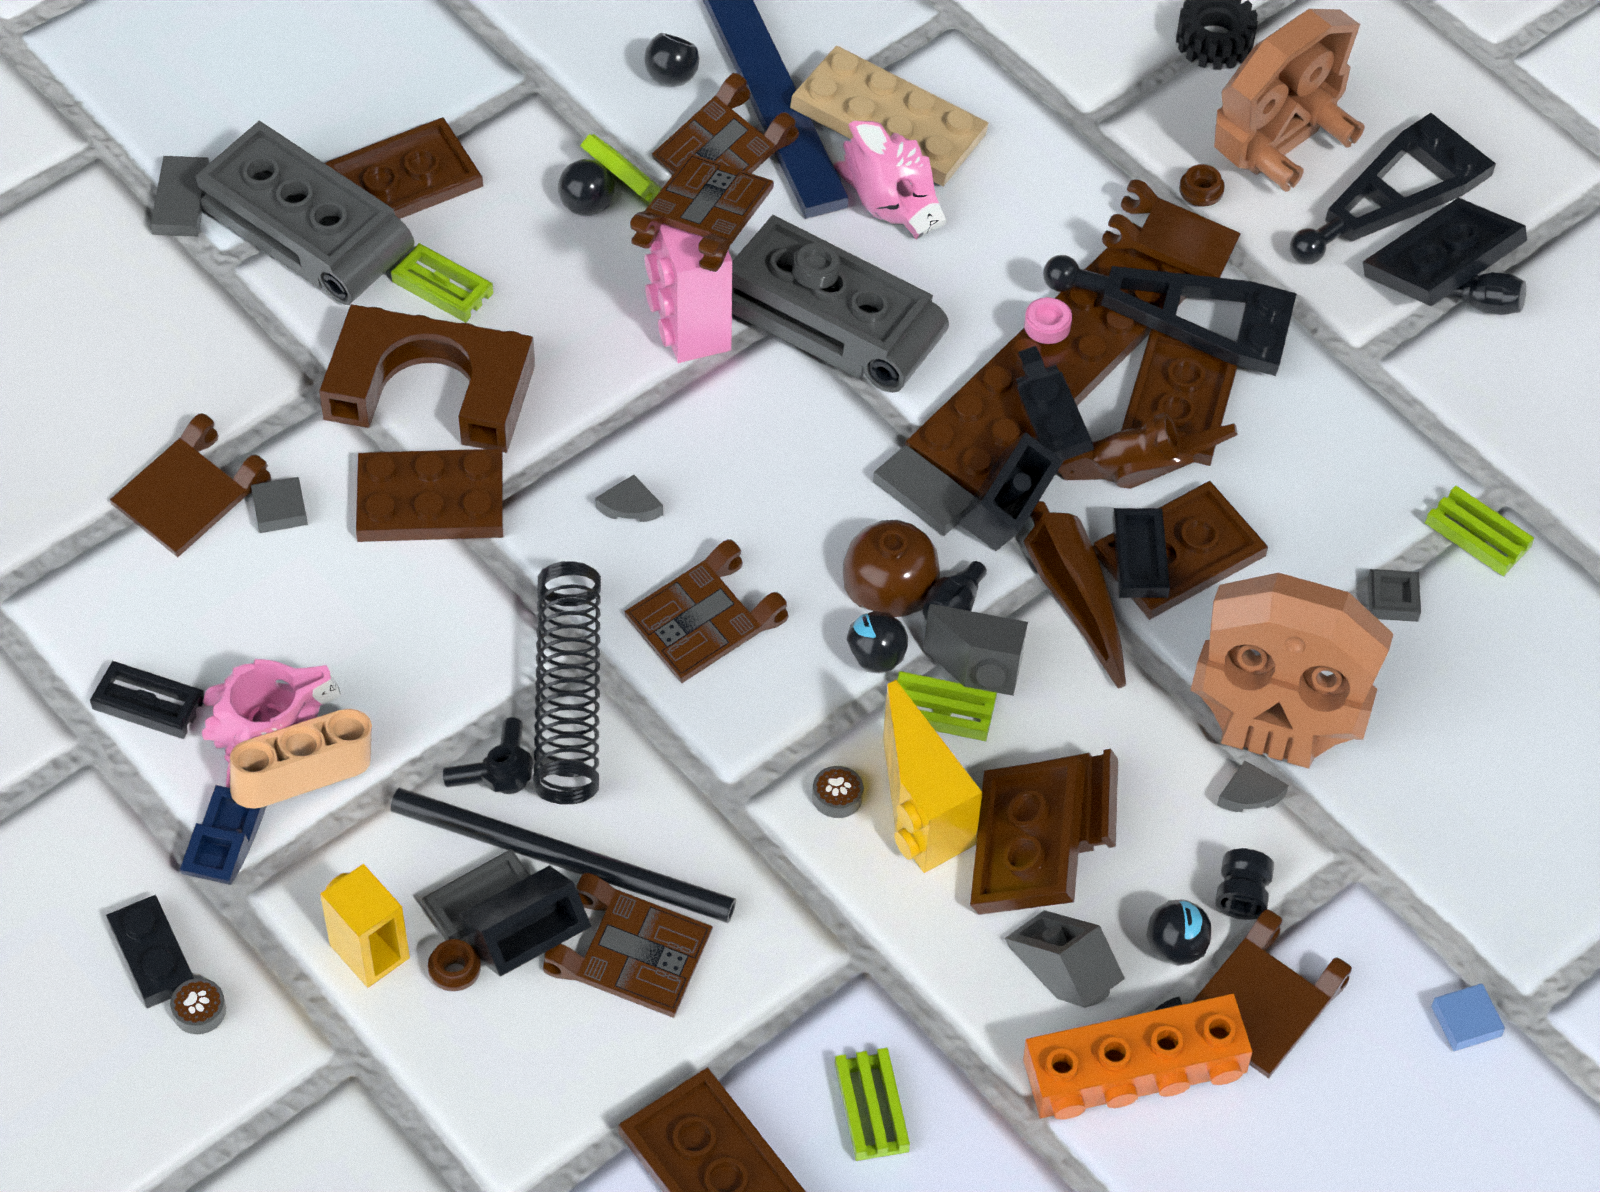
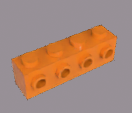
(1137, 1057)

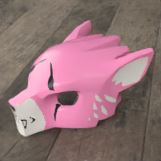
(882, 173)
(256, 704)

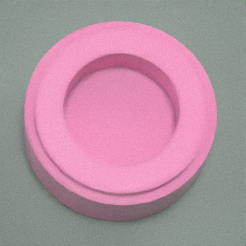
(1048, 320)

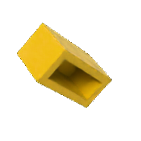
(365, 924)

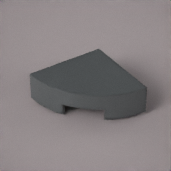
(630, 501)
(1251, 790)

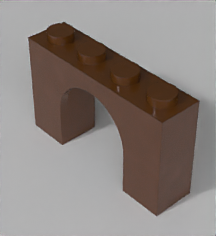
(383, 342)

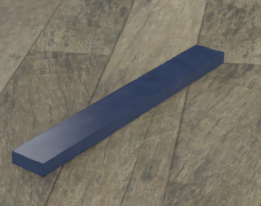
(771, 90)

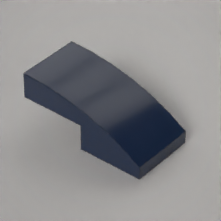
(222, 839)

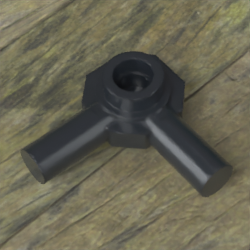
(504, 768)

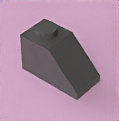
(976, 647)
(1067, 957)

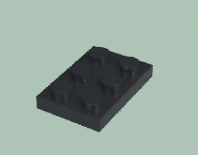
(1444, 251)

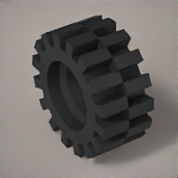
(1215, 46)

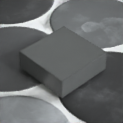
(279, 505)
(1394, 595)

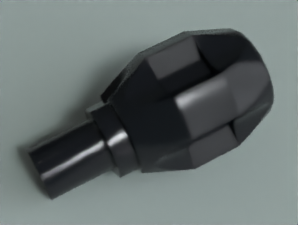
(1493, 293)
(956, 590)

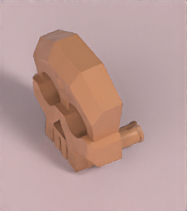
(1288, 93)
(1281, 697)

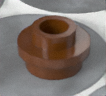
(1202, 185)
(454, 952)

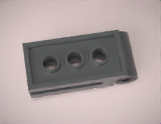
(303, 213)
(859, 323)

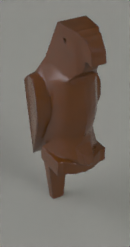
(1143, 453)

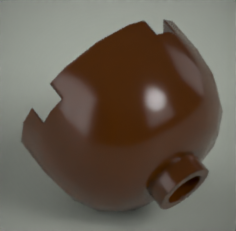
(890, 567)

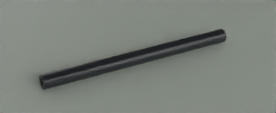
(563, 855)

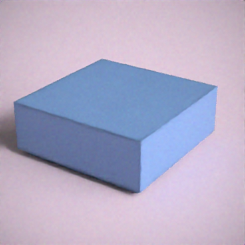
(1468, 1017)

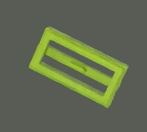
(621, 167)
(437, 286)
(1484, 526)
(948, 698)
(864, 1064)

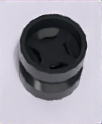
(1245, 878)

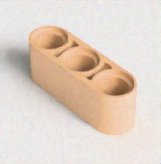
(300, 758)

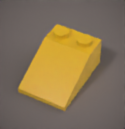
(929, 788)

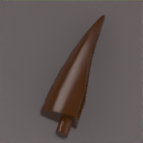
(1075, 577)

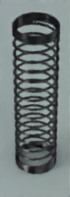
(561, 766)

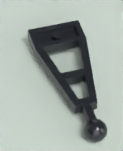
(1430, 143)
(1262, 325)

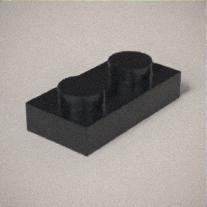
(150, 949)

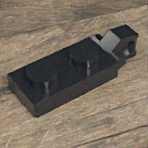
(1051, 407)

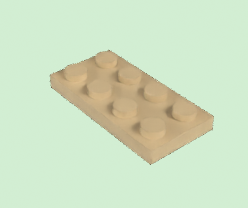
(854, 89)

